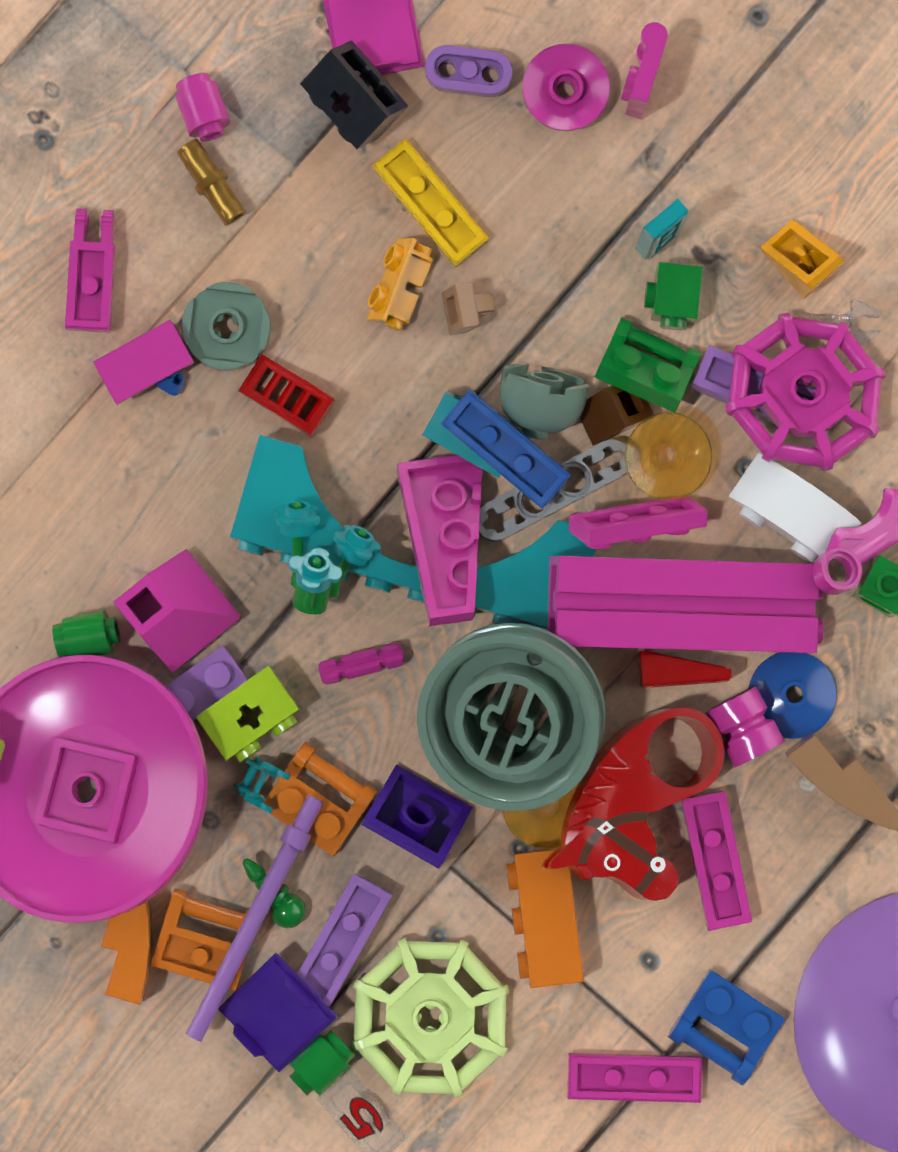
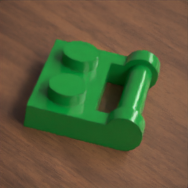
(643, 374)

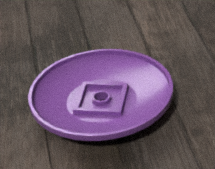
(850, 1022)

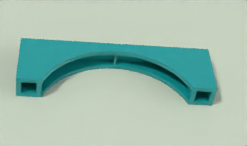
(509, 589)

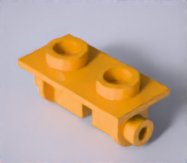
(403, 266)

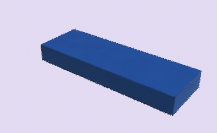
(506, 449)

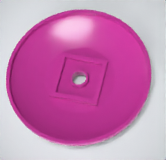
(150, 774)

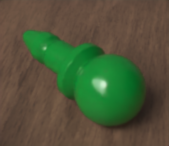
(287, 908)

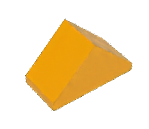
(801, 257)

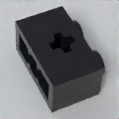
(353, 94)

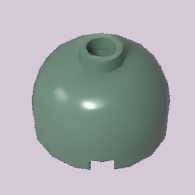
(542, 399)

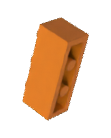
(545, 920)

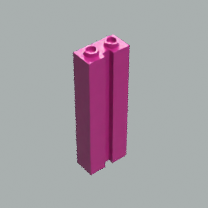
(684, 604)

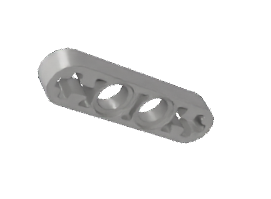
(561, 498)

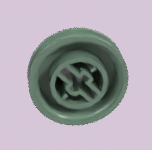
(468, 736)

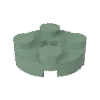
(246, 311)

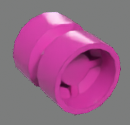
(745, 727)

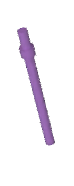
(294, 839)

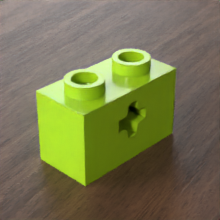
(223, 717)

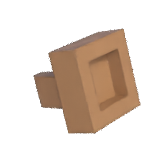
(465, 308)

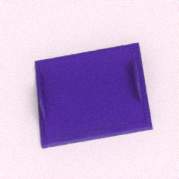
(276, 1013)

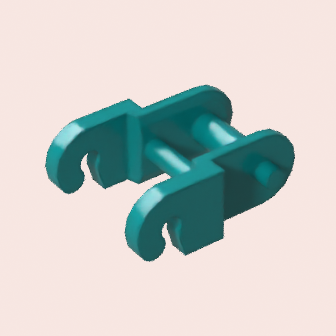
(252, 796)

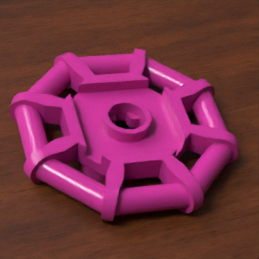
(799, 415)

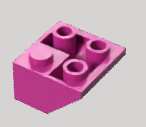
(177, 610)

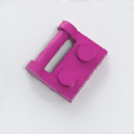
(641, 79)

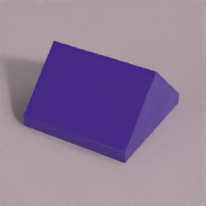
(417, 816)

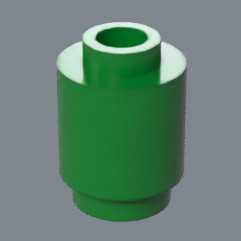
(86, 634)
(321, 1064)

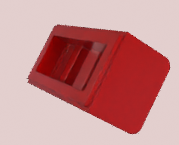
(317, 414)
(668, 670)

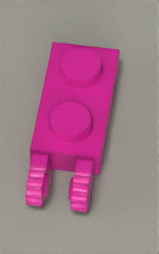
(90, 276)

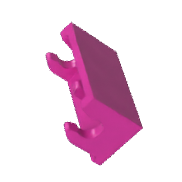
(143, 362)

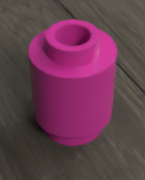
(202, 107)

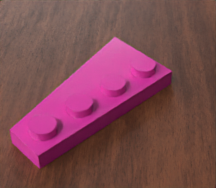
(443, 524)

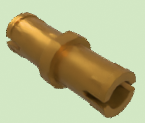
(211, 182)

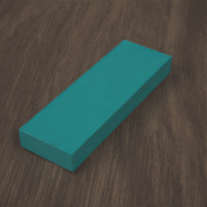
(662, 229)

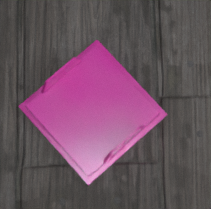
(380, 29)

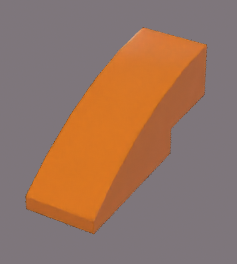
(132, 938)

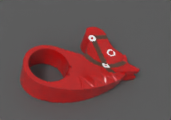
(608, 813)

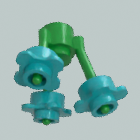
(314, 574)

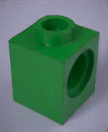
(879, 586)

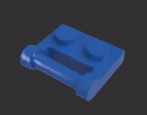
(734, 1014)

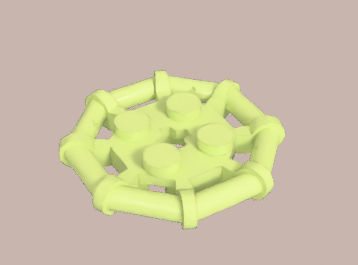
(432, 991)

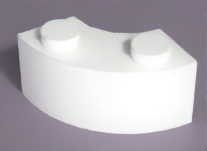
(790, 507)

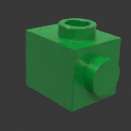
(674, 295)

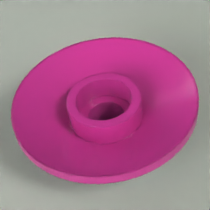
(571, 66)

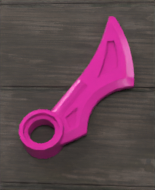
(858, 546)

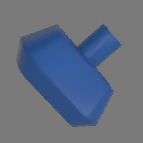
(173, 384)

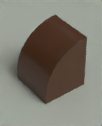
(613, 413)

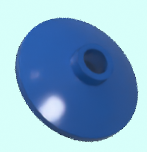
(814, 681)

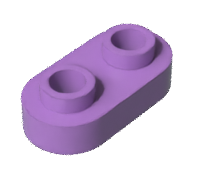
(468, 66)

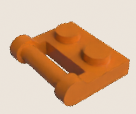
(332, 822)
(191, 951)

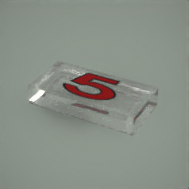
(361, 1115)

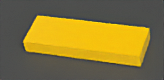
(430, 203)

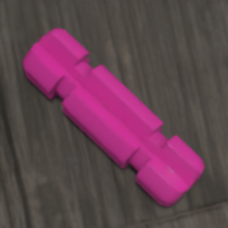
(361, 663)

